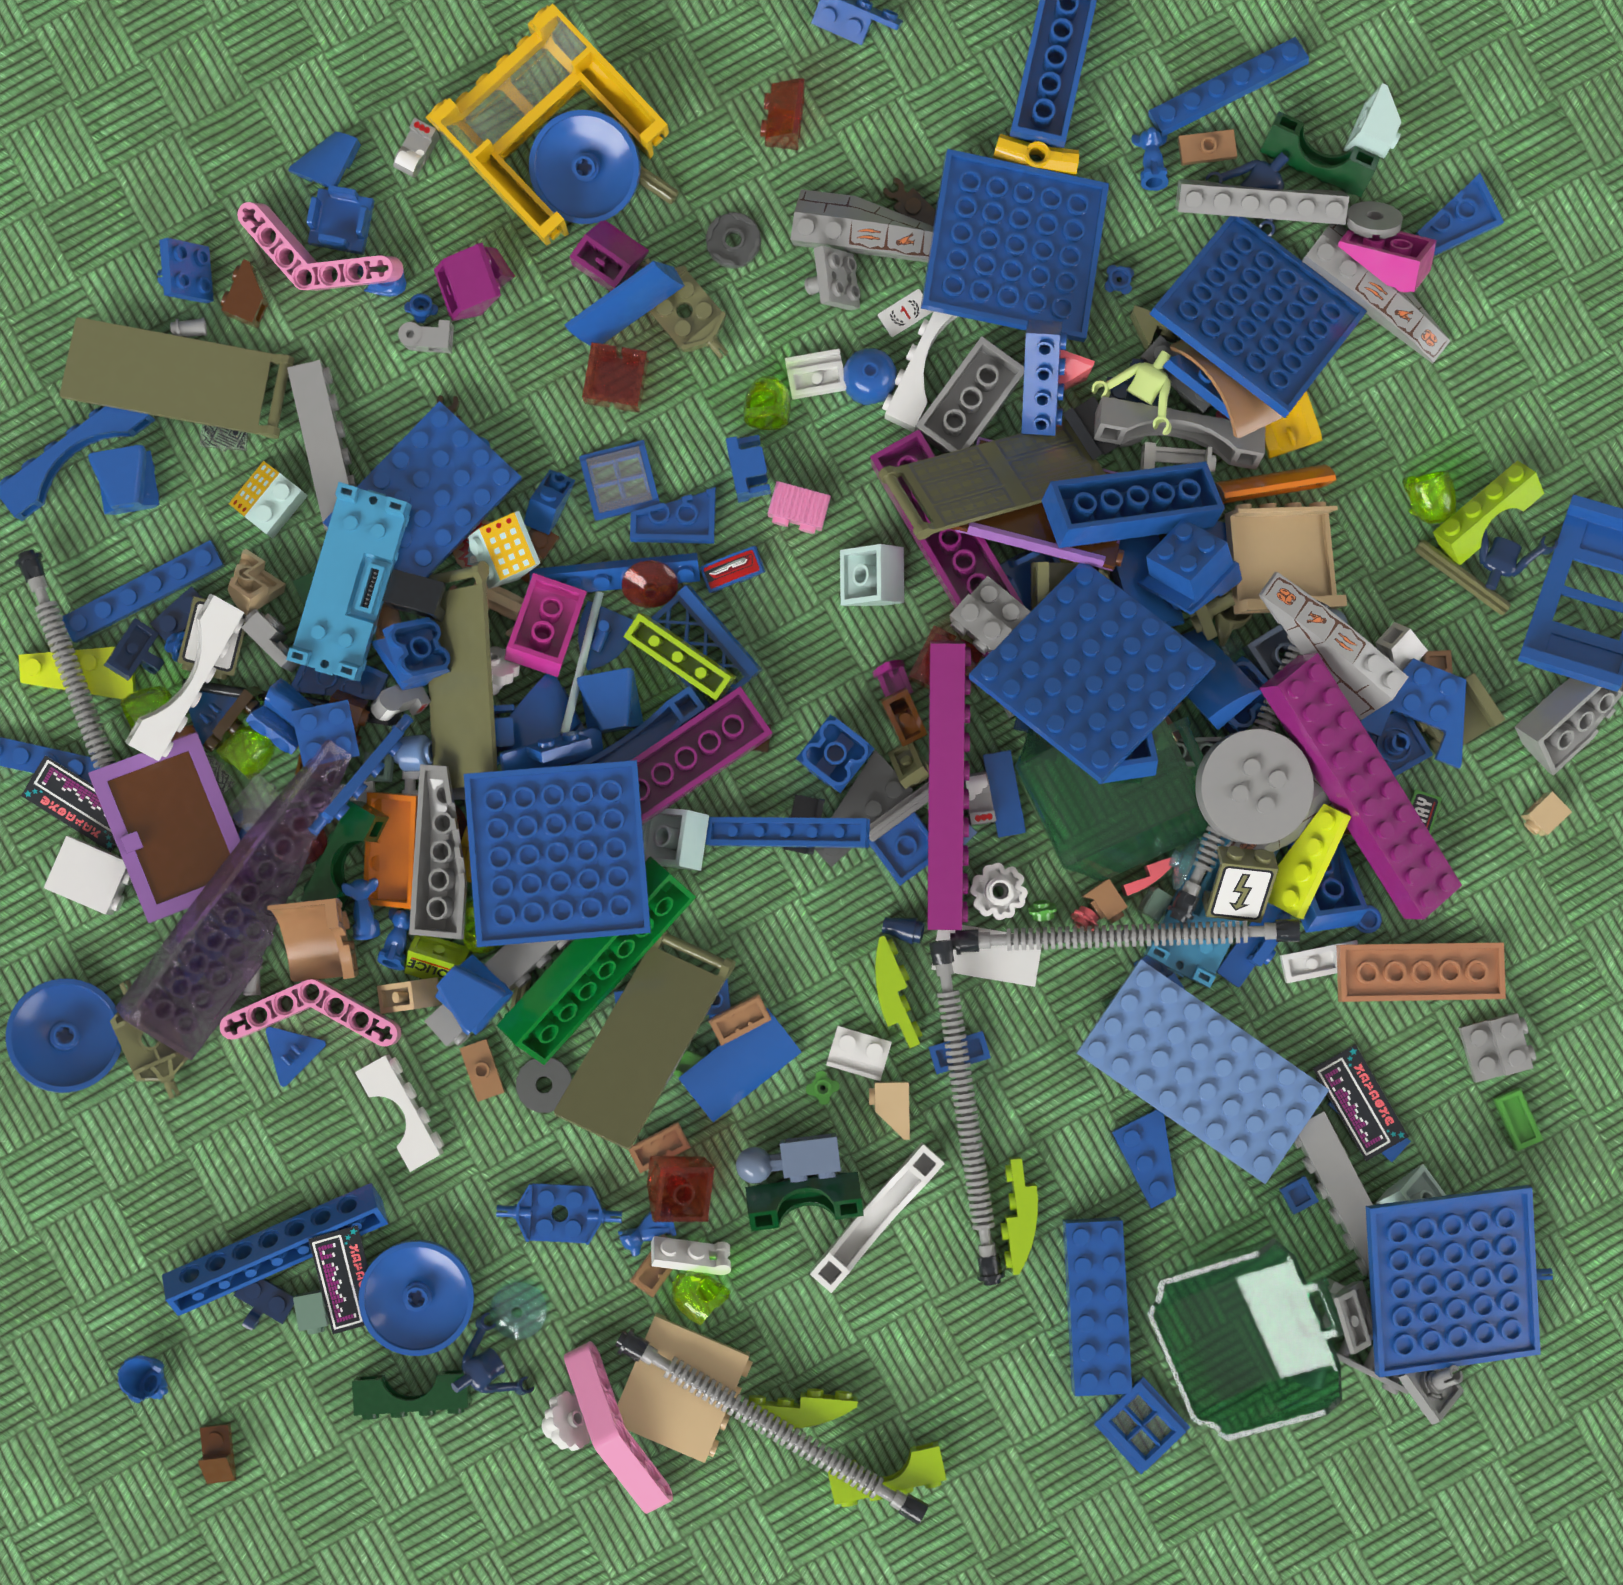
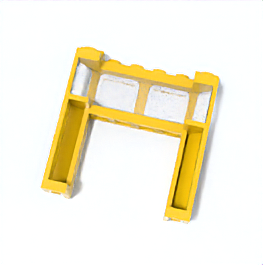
(524, 95)

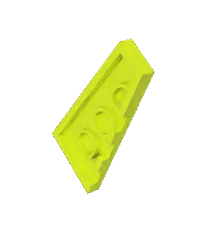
(40, 670)
(1307, 861)

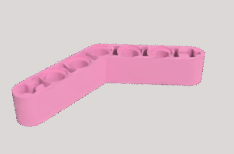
(304, 262)
(302, 1002)
(608, 1430)

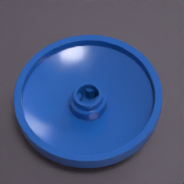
(584, 166)
(63, 1036)
(416, 1297)

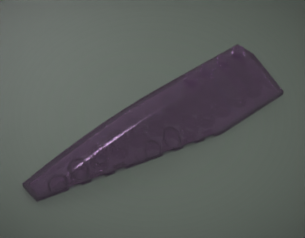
(228, 925)

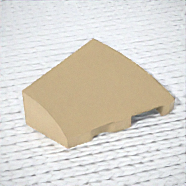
(252, 585)

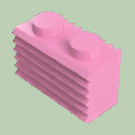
(798, 507)

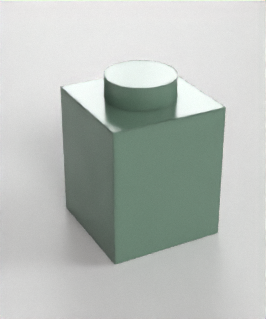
(311, 1312)

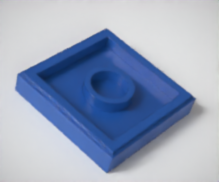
(903, 848)

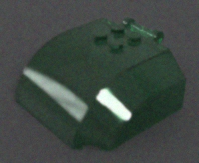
(1115, 823)
(1249, 1340)

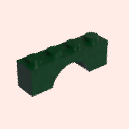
(1347, 170)
(358, 825)
(772, 1202)
(376, 1396)

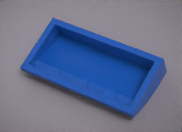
(625, 303)
(1134, 569)
(1224, 688)
(739, 1067)

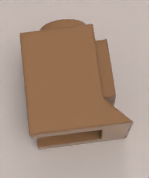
(1106, 901)

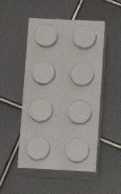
(970, 398)

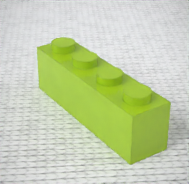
(679, 656)

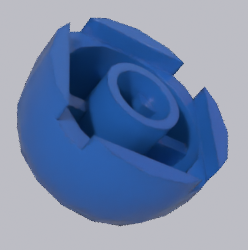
(869, 376)

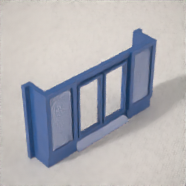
(1593, 537)

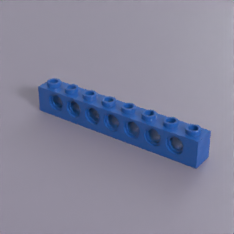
(269, 1250)

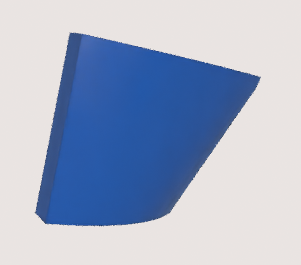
(541, 713)

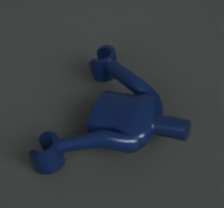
(1261, 176)
(1504, 555)
(485, 1367)

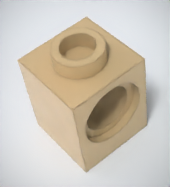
(1545, 814)

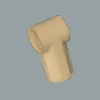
(504, 602)

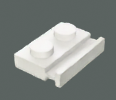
(815, 374)
(858, 1053)

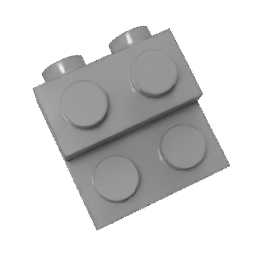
(987, 615)
(269, 635)
(1497, 1047)

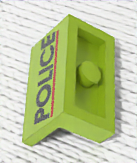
(433, 957)

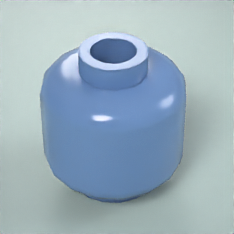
(414, 751)

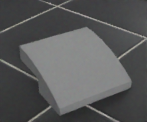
(1355, 1316)

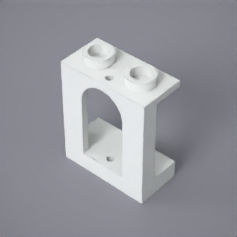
(1151, 453)

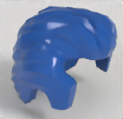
(142, 1378)

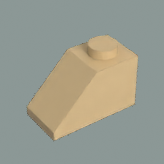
(408, 995)
(892, 1105)

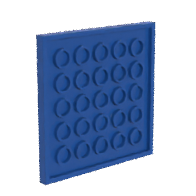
(1014, 244)
(1258, 313)
(1092, 671)
(556, 853)
(1453, 1280)

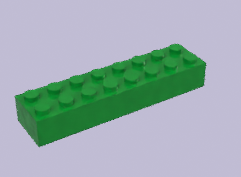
(589, 973)

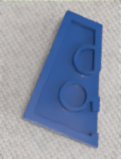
(1463, 218)
(676, 522)
(315, 682)
(1148, 1156)

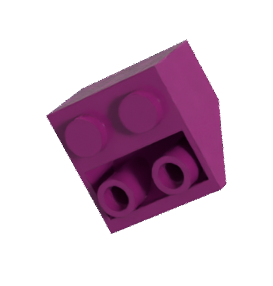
(607, 255)
(467, 282)

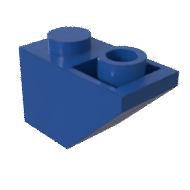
(548, 501)

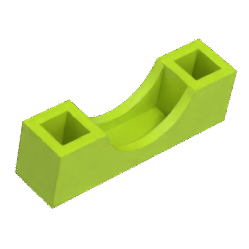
(1463, 531)
(921, 1468)

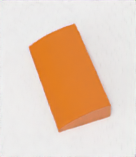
(1275, 483)
(393, 854)

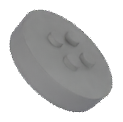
(1254, 786)

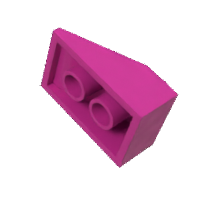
(1396, 261)
(545, 625)

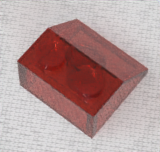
(784, 114)
(680, 1188)

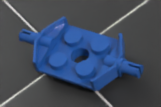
(538, 1223)

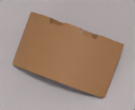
(1244, 408)
(316, 939)

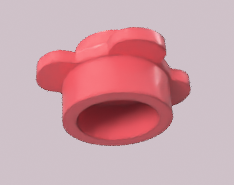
(1085, 917)

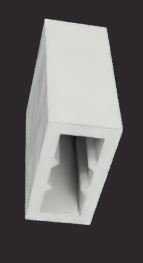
(89, 876)

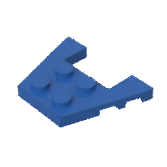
(1432, 699)

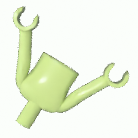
(1146, 385)

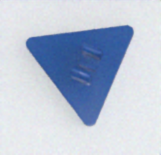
(209, 713)
(291, 1052)

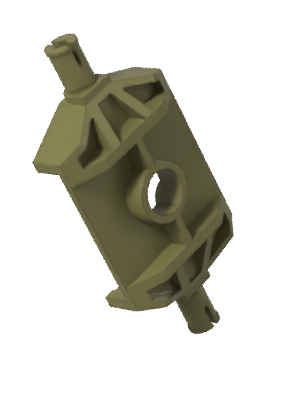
(698, 329)
(147, 1063)

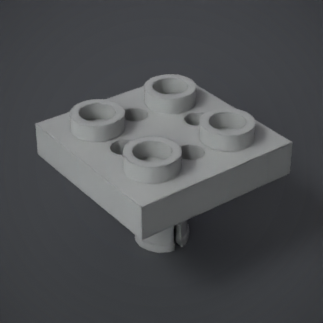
(835, 278)
(1434, 1390)

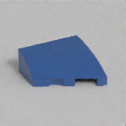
(327, 160)

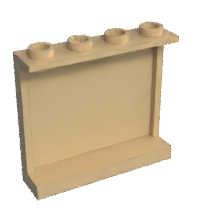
(1283, 541)
(667, 1411)

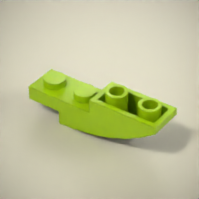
(889, 980)
(1019, 1227)
(813, 1408)

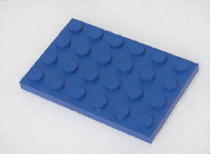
(447, 480)

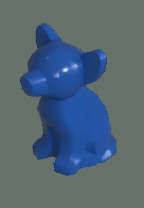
(1154, 174)
(365, 924)
(393, 952)
(634, 1237)

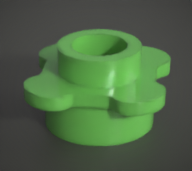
(1042, 910)
(830, 1087)

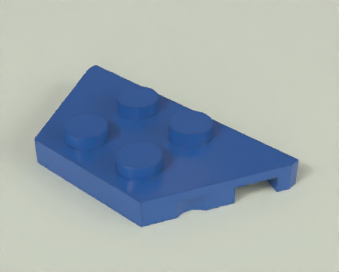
(1196, 380)

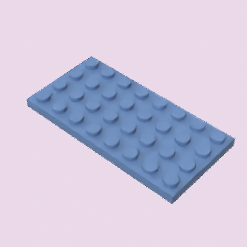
(1202, 1071)

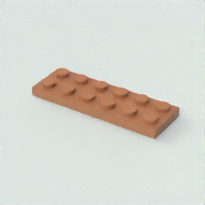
(1420, 972)

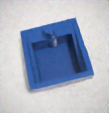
(1190, 568)

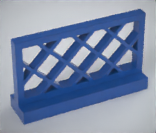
(716, 631)

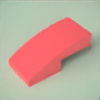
(1153, 871)

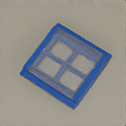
(619, 480)
(1141, 1425)

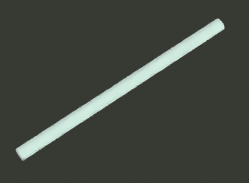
(582, 661)

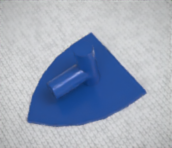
(607, 637)

